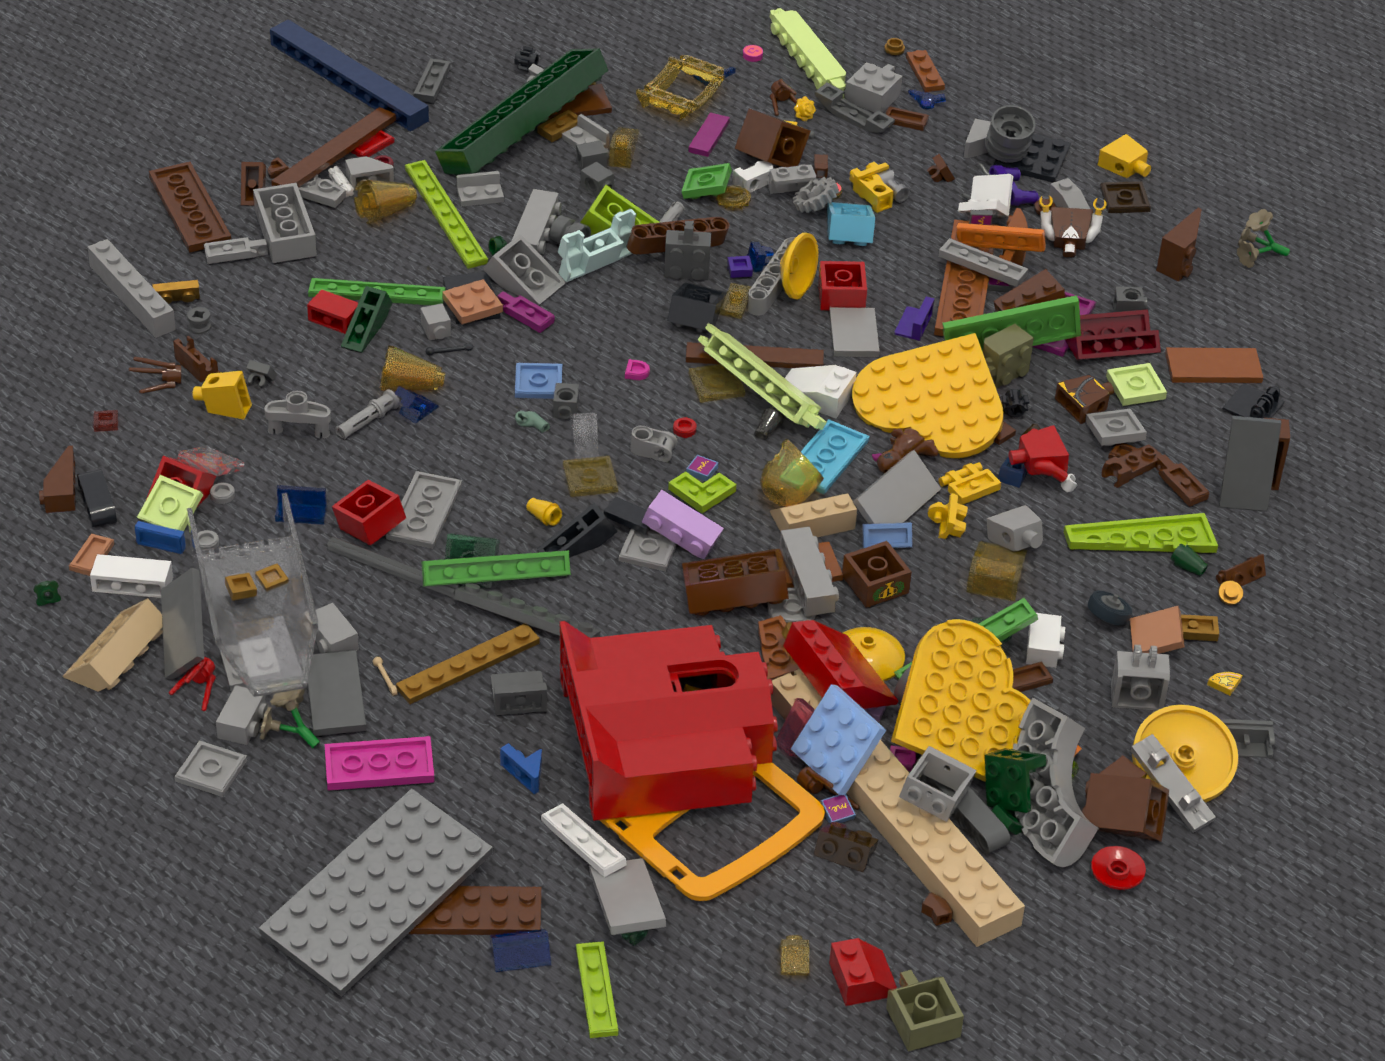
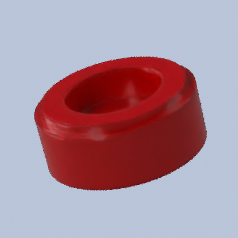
(684, 427)

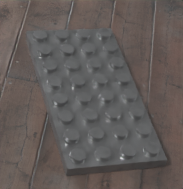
(375, 891)

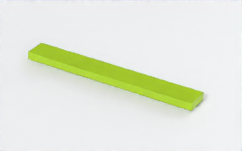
(446, 214)

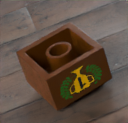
(876, 574)

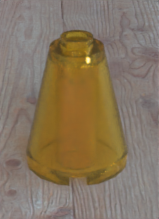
(382, 198)
(409, 372)

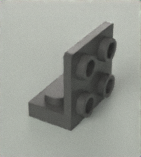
(519, 692)

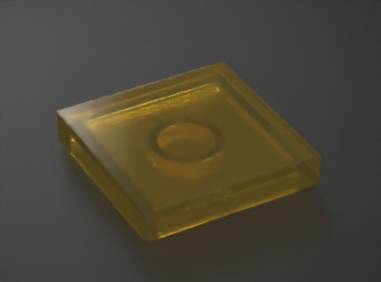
(715, 383)
(590, 476)

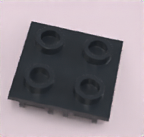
(1254, 403)

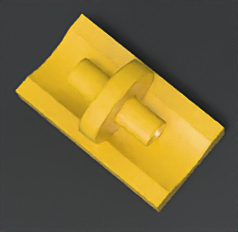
(949, 516)

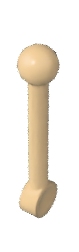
(377, 661)

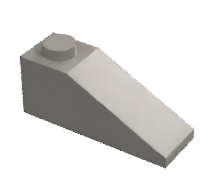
(1067, 195)

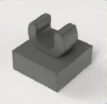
(260, 371)

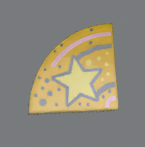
(1225, 682)

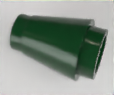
(1188, 560)

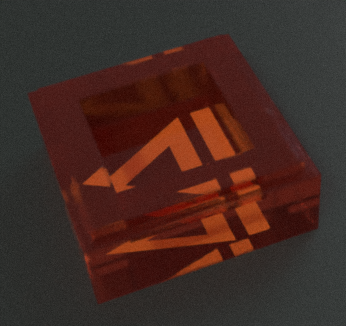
(105, 420)

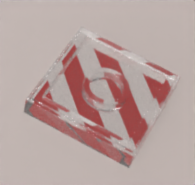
(211, 460)

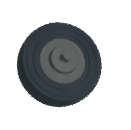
(1109, 607)

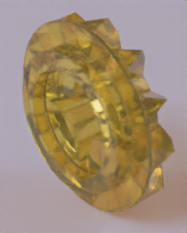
(740, 195)

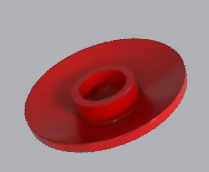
(1118, 859)

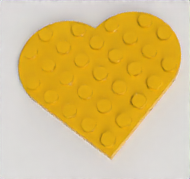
(936, 391)
(960, 696)

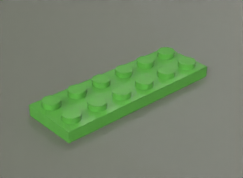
(1043, 321)

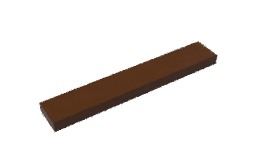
(772, 356)

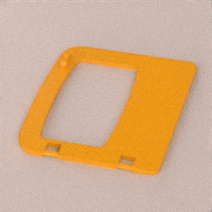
(644, 828)

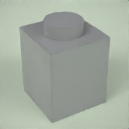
(435, 322)

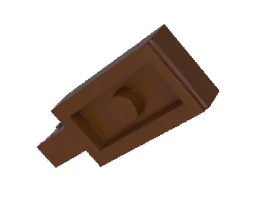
(1181, 481)

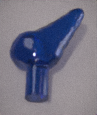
(925, 99)

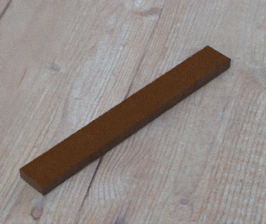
(336, 148)

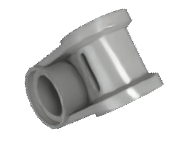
(650, 443)

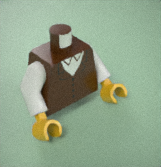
(1070, 226)

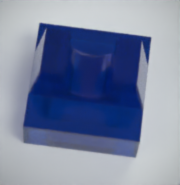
(758, 255)

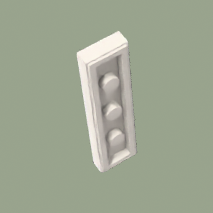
(583, 840)

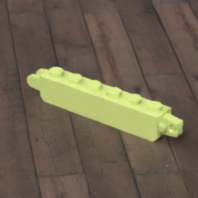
(807, 49)
(762, 378)

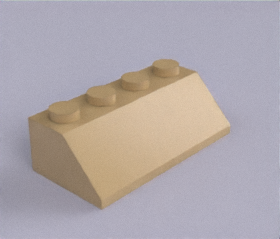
(117, 647)

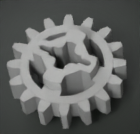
(815, 195)

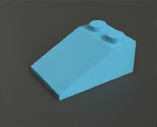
(850, 223)

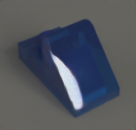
(414, 405)

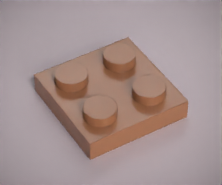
(472, 301)

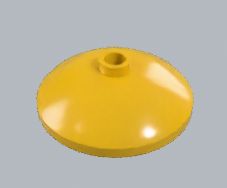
(799, 265)
(879, 649)

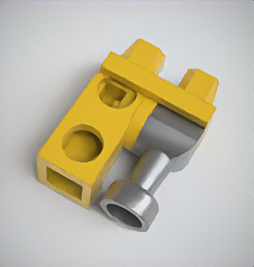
(878, 186)

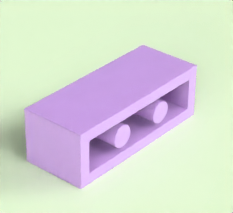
(682, 524)

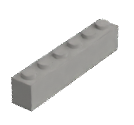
(131, 288)

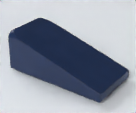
(1012, 474)

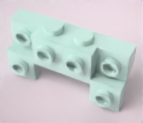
(594, 252)

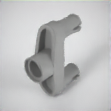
(297, 410)

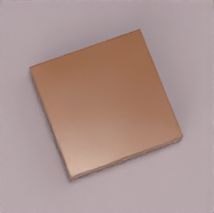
(1158, 629)

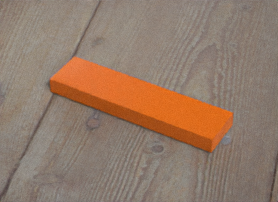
(1001, 237)

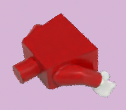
(1044, 454)

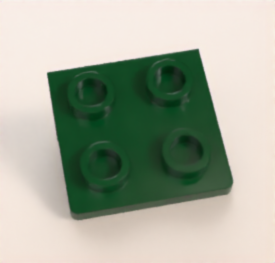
(1009, 778)

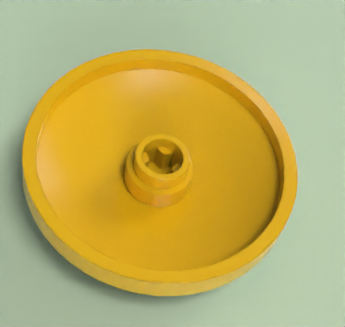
(1197, 745)

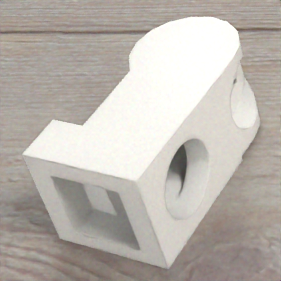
(753, 177)

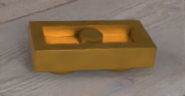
(556, 126)
(177, 291)
(1200, 627)

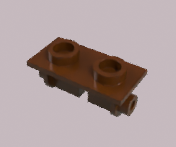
(1244, 572)

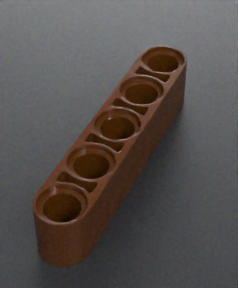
(652, 236)

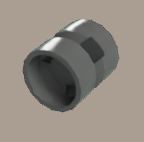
(564, 225)

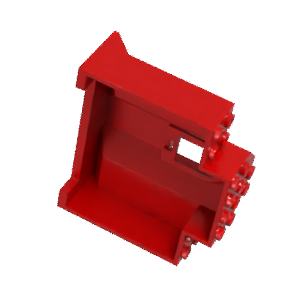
(659, 746)

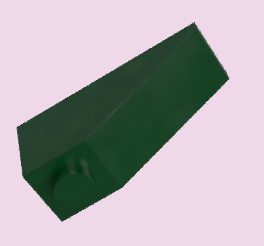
(367, 319)

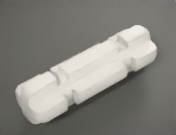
(339, 179)

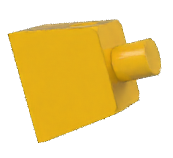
(1124, 157)
(224, 394)

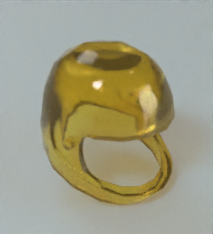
(789, 477)

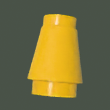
(545, 511)

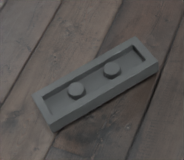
(432, 80)

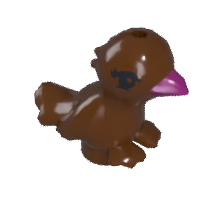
(902, 444)

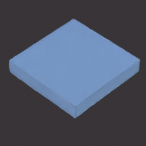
(537, 380)

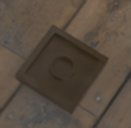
(1125, 197)

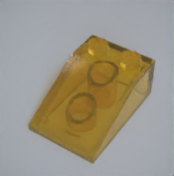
(996, 571)

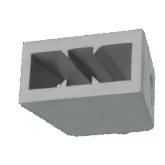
(1015, 529)

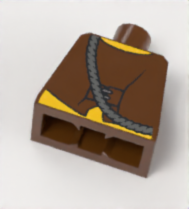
(1083, 396)

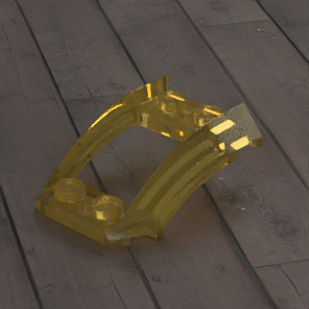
(655, 92)

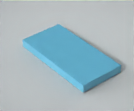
(833, 451)

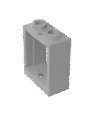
(933, 765)

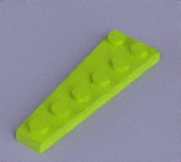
(1144, 534)

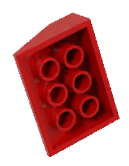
(834, 659)

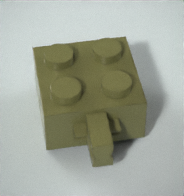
(1008, 354)
(924, 1011)

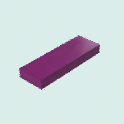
(709, 134)

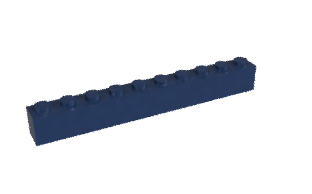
(348, 74)

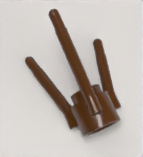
(782, 92)
(169, 371)
(814, 783)

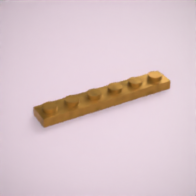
(467, 663)

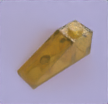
(623, 147)

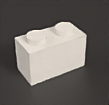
(1045, 639)

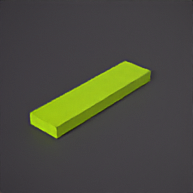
(596, 990)

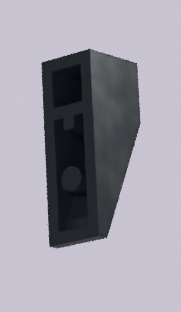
(582, 534)

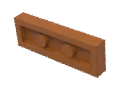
(925, 71)

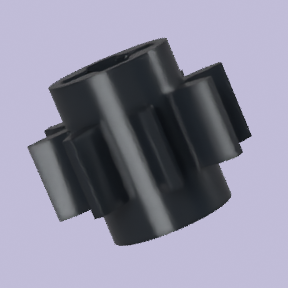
(526, 58)
(1015, 402)

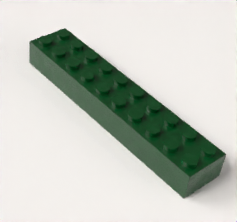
(521, 111)

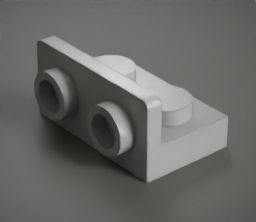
(586, 132)
(790, 178)
(479, 188)

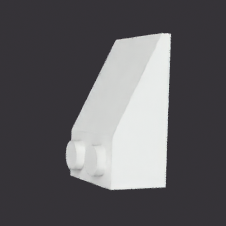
(825, 385)

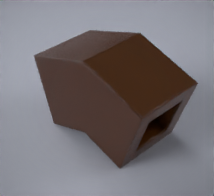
(820, 165)
(937, 909)

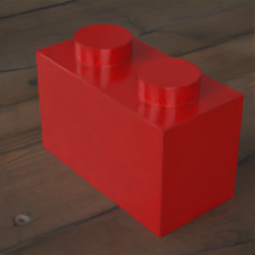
(331, 311)

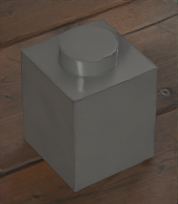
(590, 153)

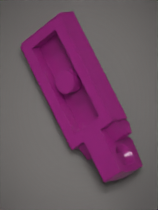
(526, 312)

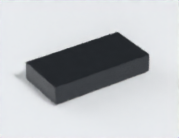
(627, 514)

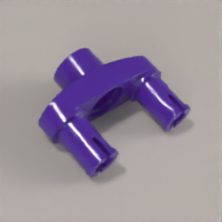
(1017, 195)

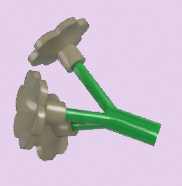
(1257, 222)
(290, 701)

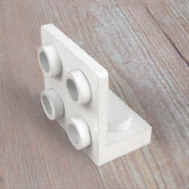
(989, 193)

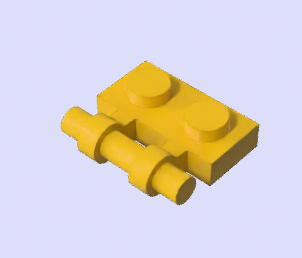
(970, 482)

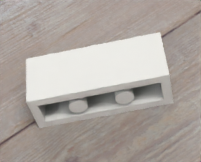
(130, 575)

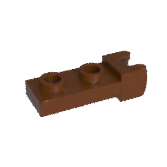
(1131, 464)

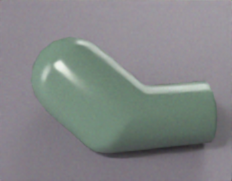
(531, 419)

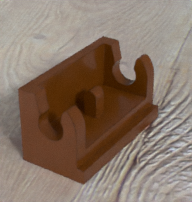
(193, 360)

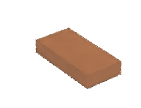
(87, 554)

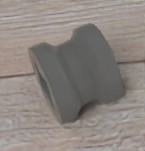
(199, 320)

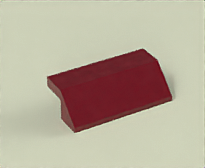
(1114, 335)

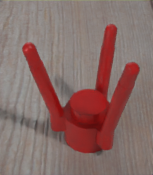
(199, 673)

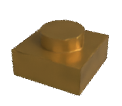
(283, 578)
(240, 586)

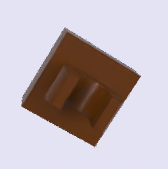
(940, 170)

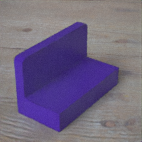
(915, 320)

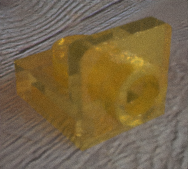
(794, 955)

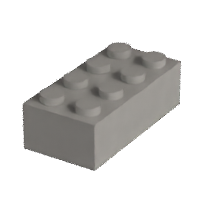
(284, 222)

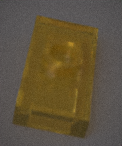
(735, 301)

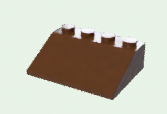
(735, 581)

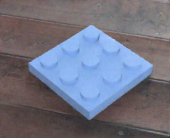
(838, 739)

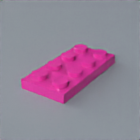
(379, 763)

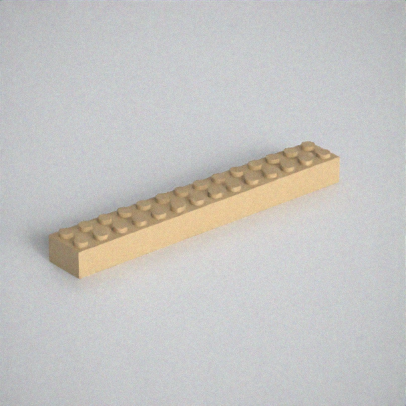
(927, 844)

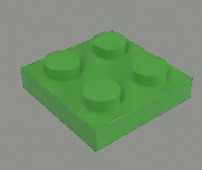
(706, 181)

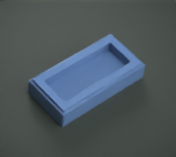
(897, 534)

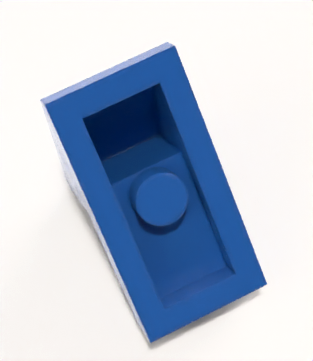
(524, 769)

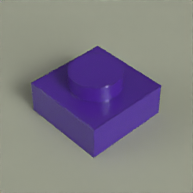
(740, 266)

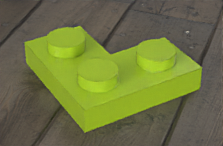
(702, 495)

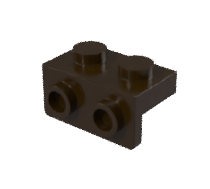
(845, 846)

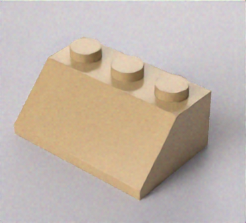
(822, 515)

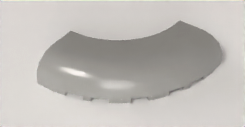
(1055, 820)

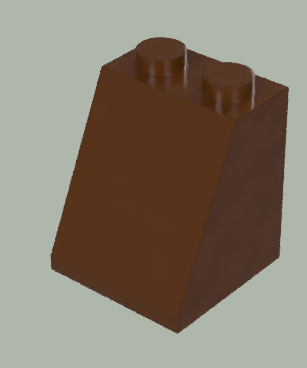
(772, 139)
(1126, 805)

